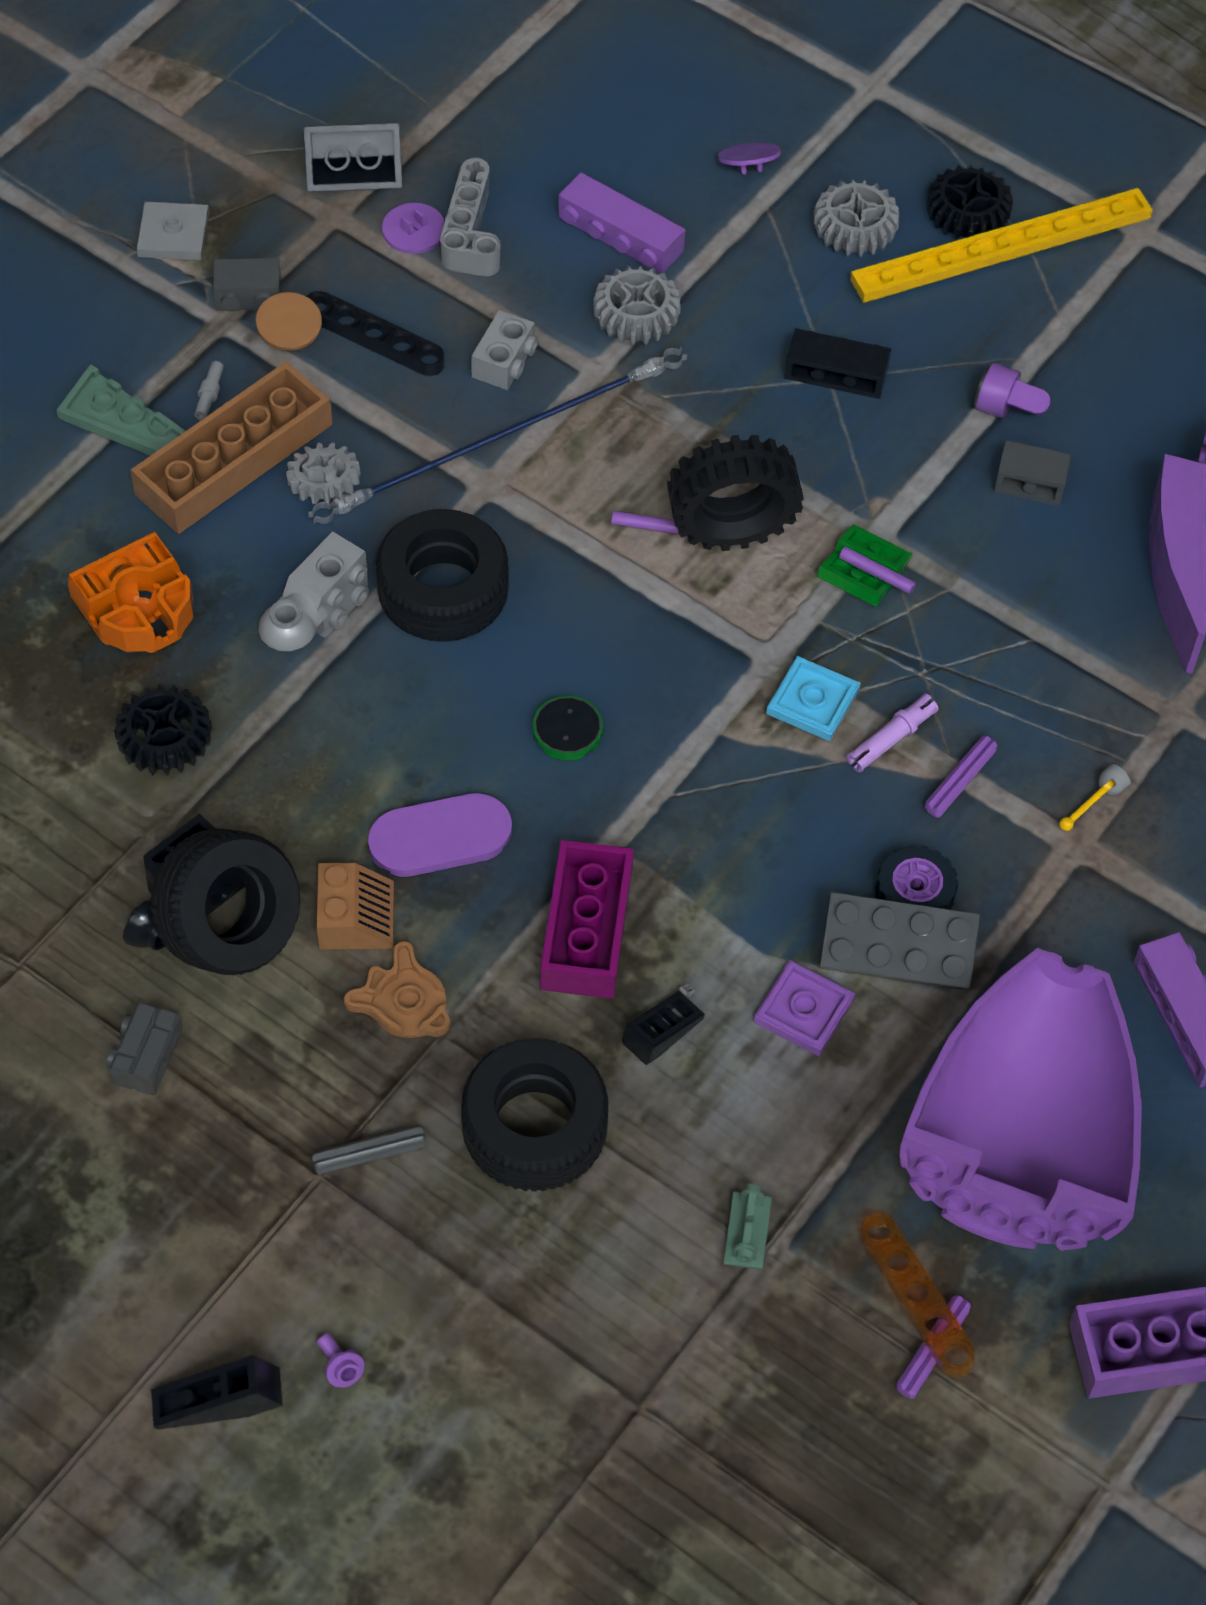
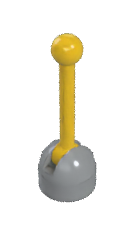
(1111, 782)

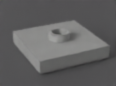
(173, 231)

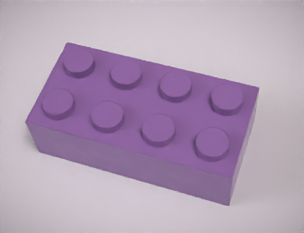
(1141, 1342)

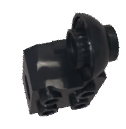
(140, 925)

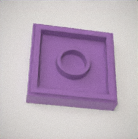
(804, 1008)

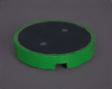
(567, 727)

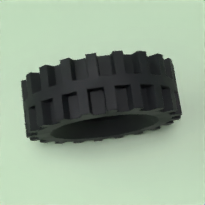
(741, 517)

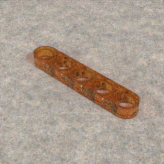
(922, 1311)

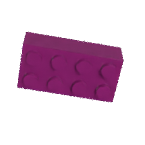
(587, 919)

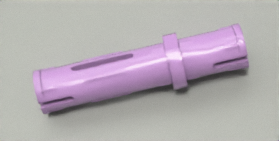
(903, 723)

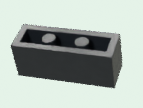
(837, 363)

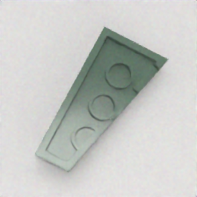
(112, 413)

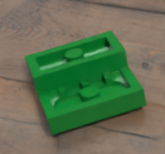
(856, 580)

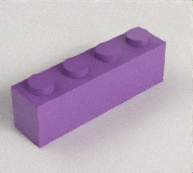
(621, 223)
(1179, 995)

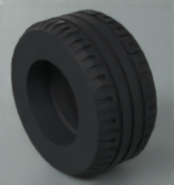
(447, 611)
(182, 892)
(530, 1068)

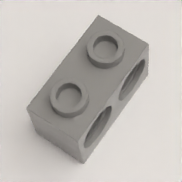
(503, 350)

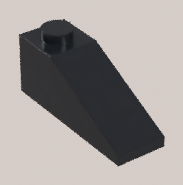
(218, 1394)

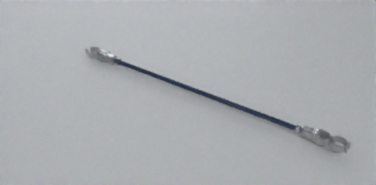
(650, 368)

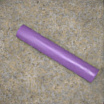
(644, 522)
(877, 570)

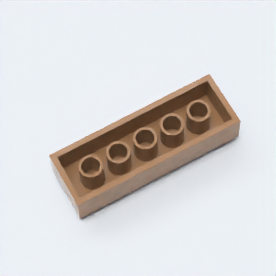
(231, 447)

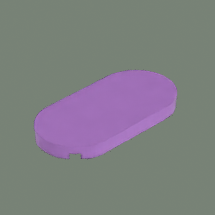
(440, 834)

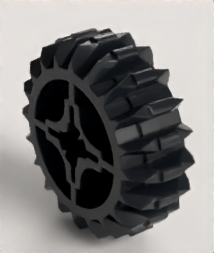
(969, 202)
(166, 741)

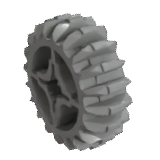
(856, 217)
(637, 313)

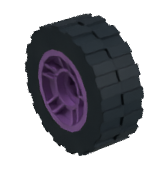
(922, 870)

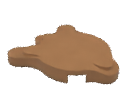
(404, 999)

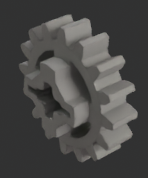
(323, 473)

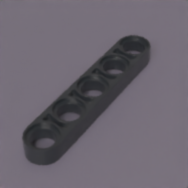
(384, 343)

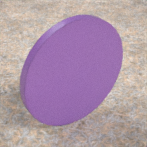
(749, 154)
(413, 228)

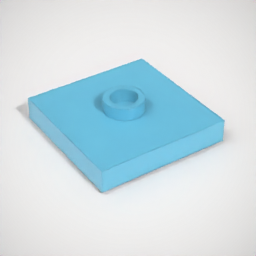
(813, 698)

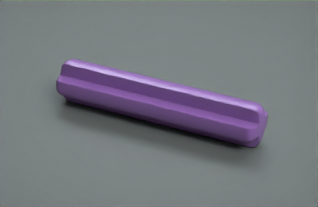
(960, 776)
(923, 1361)

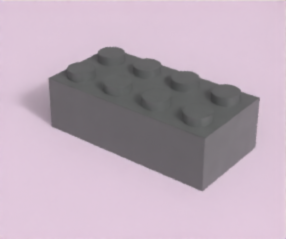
(899, 941)

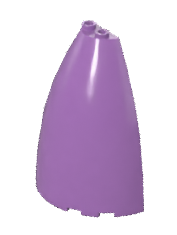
(1032, 1112)

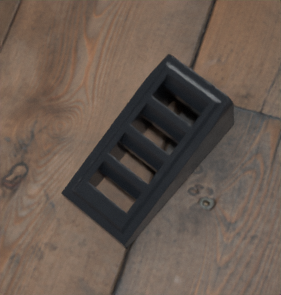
(645, 1042)

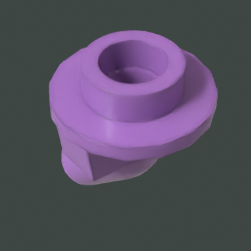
(344, 1367)

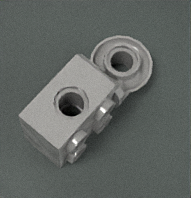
(317, 595)

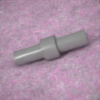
(209, 390)

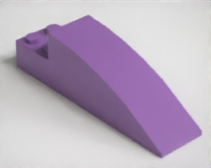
(1179, 552)

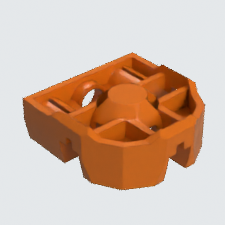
(115, 597)

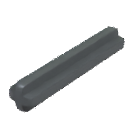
(368, 1149)

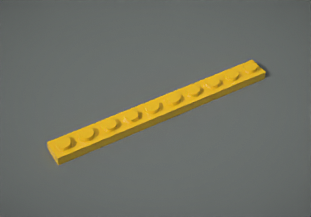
(1000, 245)

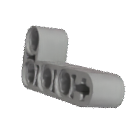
(461, 242)

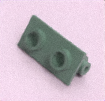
(748, 1228)

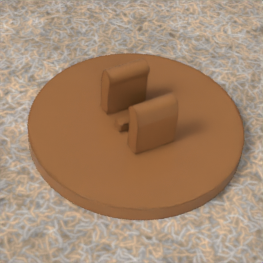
(288, 321)

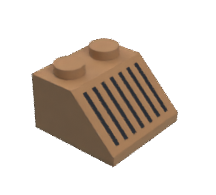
(354, 908)

